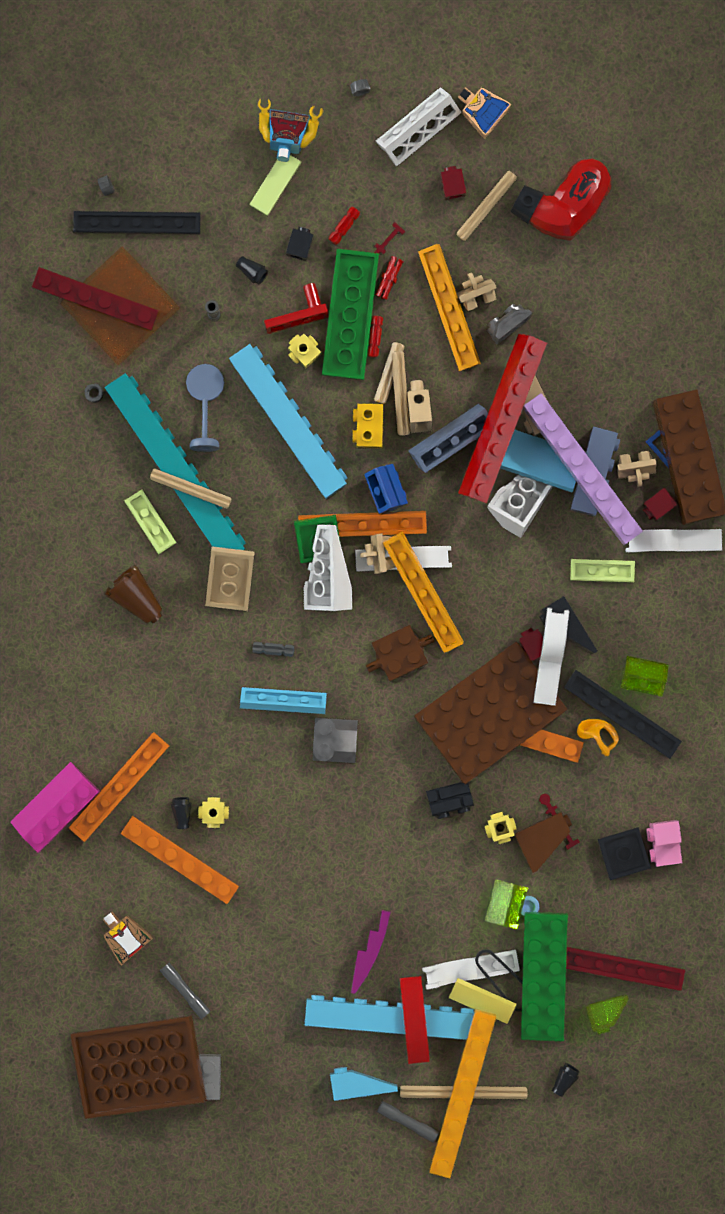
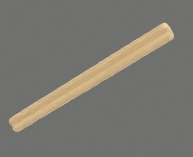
(480, 1093)

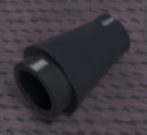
(254, 271)
(181, 810)
(566, 1078)

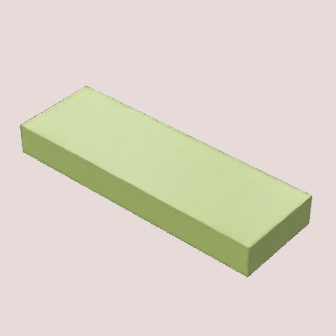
(274, 185)
(150, 521)
(602, 570)

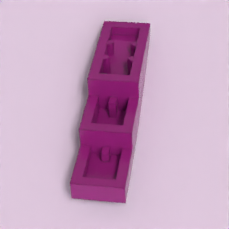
(366, 959)

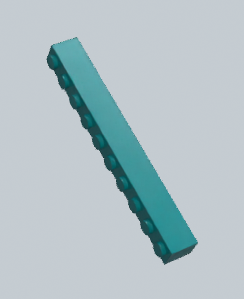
(171, 461)

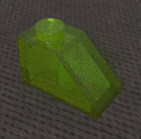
(605, 1013)

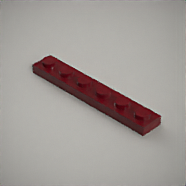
(95, 299)
(624, 968)

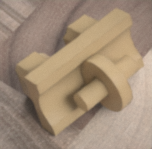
(468, 295)
(637, 470)
(376, 555)

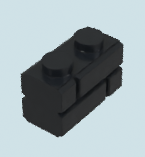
(449, 799)

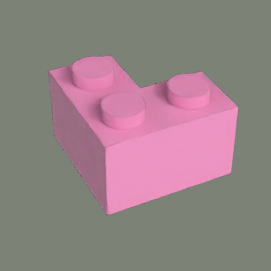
(665, 842)

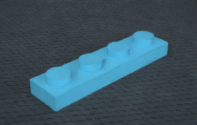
(283, 700)

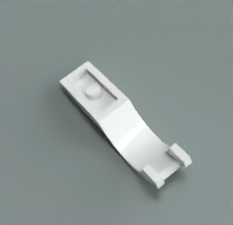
(677, 540)
(427, 555)
(551, 657)
(467, 969)

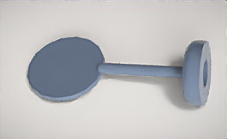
(204, 384)

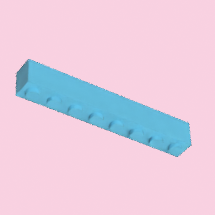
(288, 421)
(384, 1017)

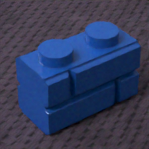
(386, 488)

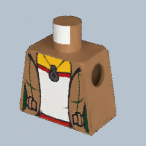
(125, 937)

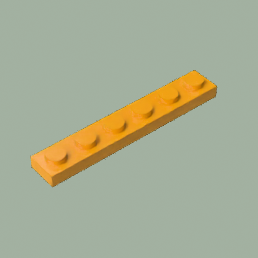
(449, 307)
(423, 592)

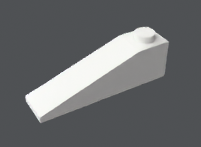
(518, 503)
(328, 579)

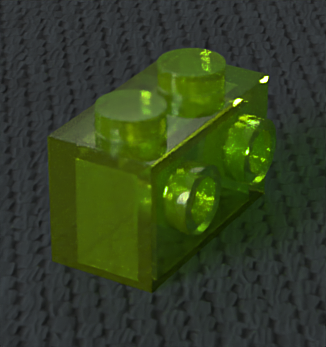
(644, 676)
(504, 907)

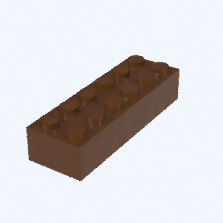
(689, 457)

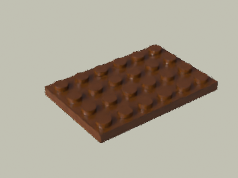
(488, 714)
(138, 1067)

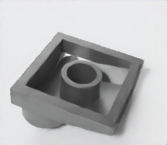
(503, 327)
(335, 740)

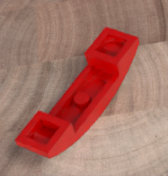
(414, 1019)

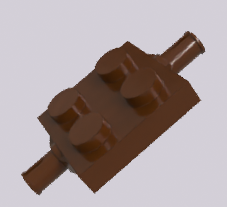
(399, 653)

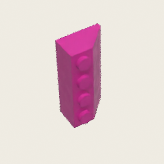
(55, 807)

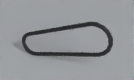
(488, 977)

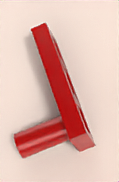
(315, 312)

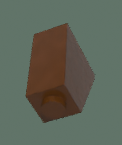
(543, 838)

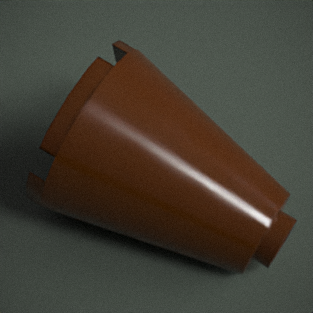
(135, 595)

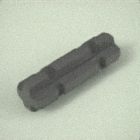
(273, 649)

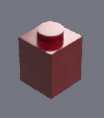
(453, 183)
(658, 505)
(532, 643)

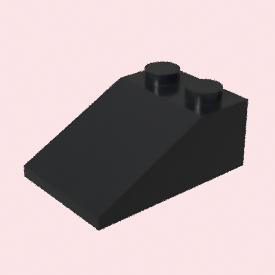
(575, 630)

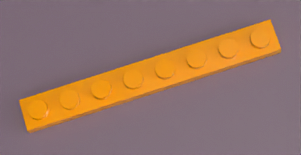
(462, 1093)

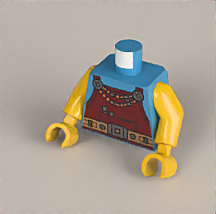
(287, 130)

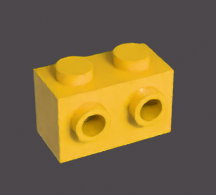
(369, 425)

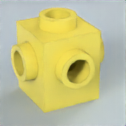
(309, 356)
(222, 812)
(509, 827)

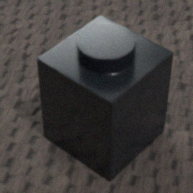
(300, 243)

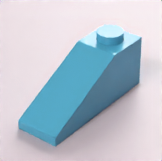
(354, 1084)

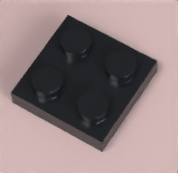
(624, 853)

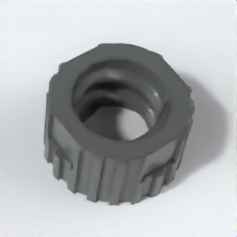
(360, 87)
(105, 185)
(96, 399)

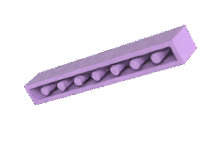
(582, 469)

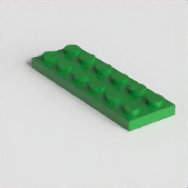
(350, 314)
(544, 976)

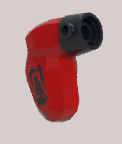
(571, 205)

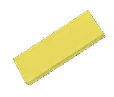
(482, 1000)

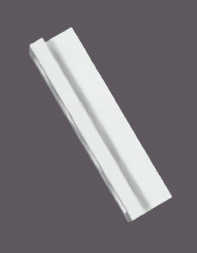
(429, 109)

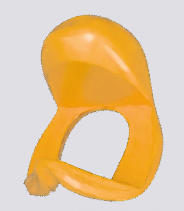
(591, 729)

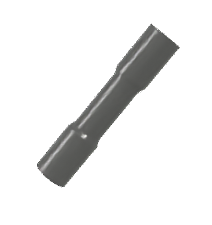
(213, 310)
(176, 980)
(396, 1115)

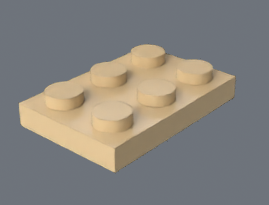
(229, 578)

